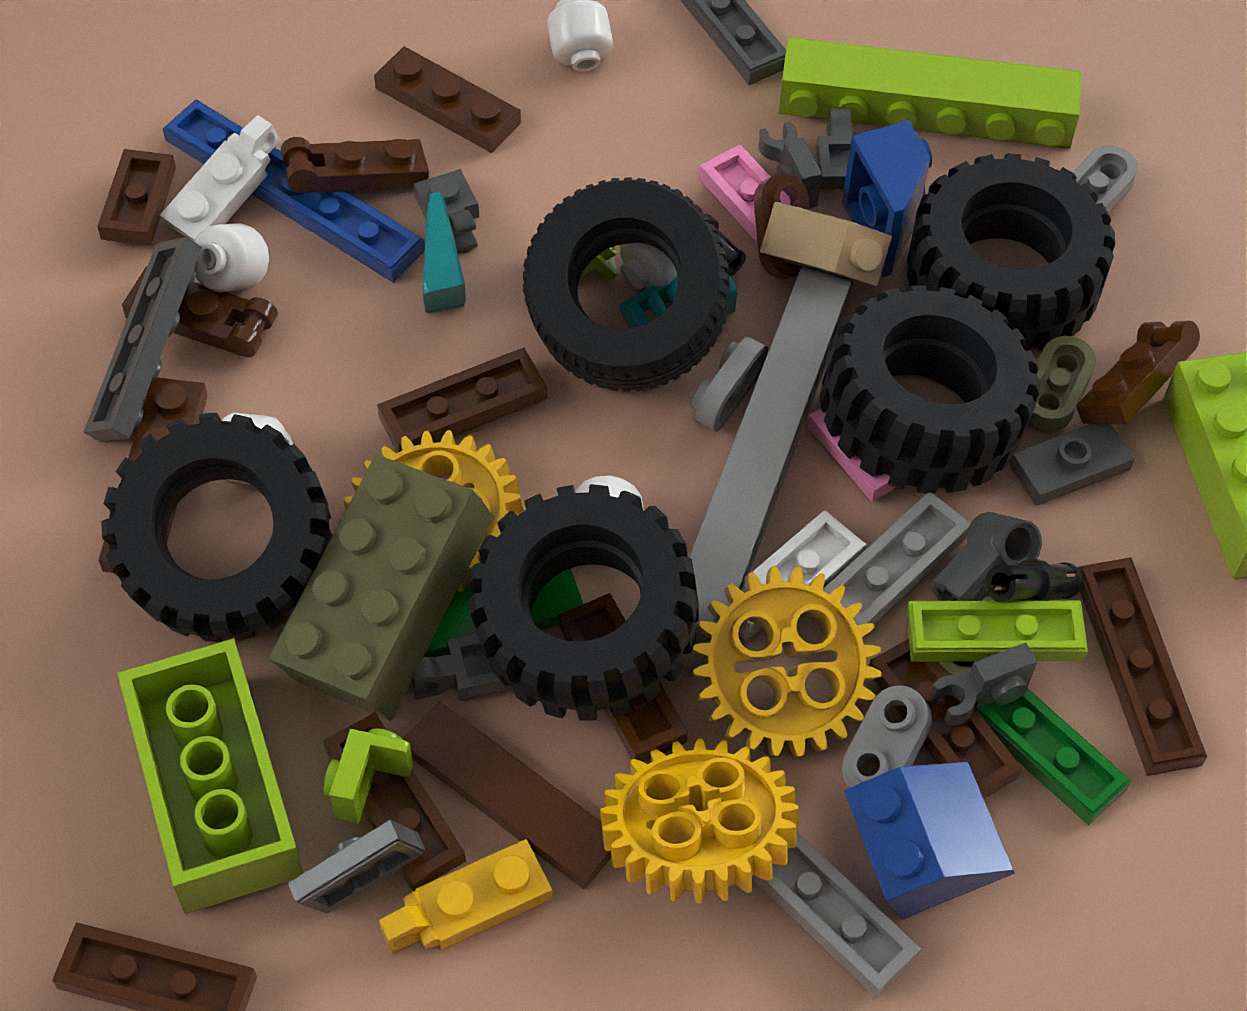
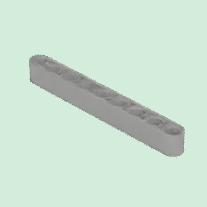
(766, 440)

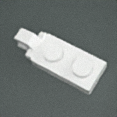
(223, 180)
(818, 548)

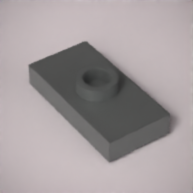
(1071, 461)
(357, 866)

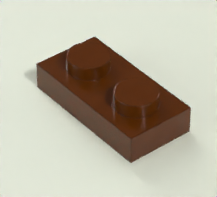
(136, 197)

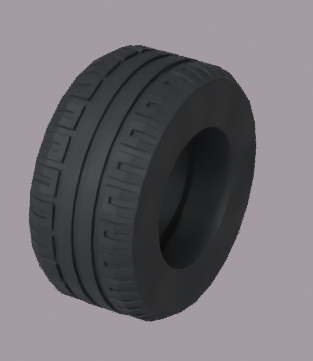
(613, 216)

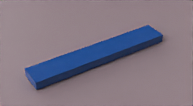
(330, 215)

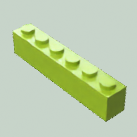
(932, 92)

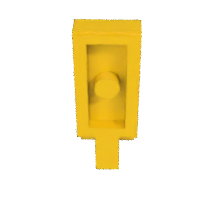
(469, 900)

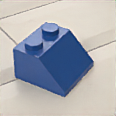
(887, 183)
(928, 835)

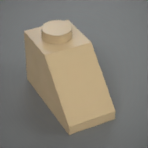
(825, 243)

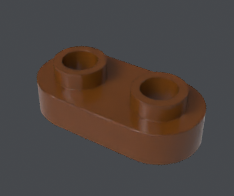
(764, 198)

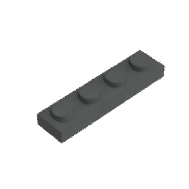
(142, 341)

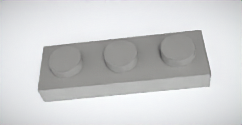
(900, 558)
(840, 918)

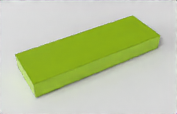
(983, 628)

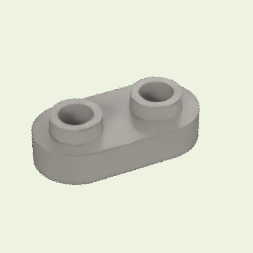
(1105, 163)
(736, 375)
(889, 742)

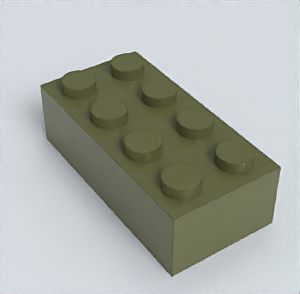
(382, 586)

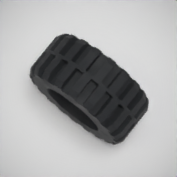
(1021, 204)
(921, 439)
(174, 468)
(569, 534)

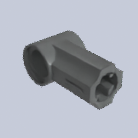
(990, 542)

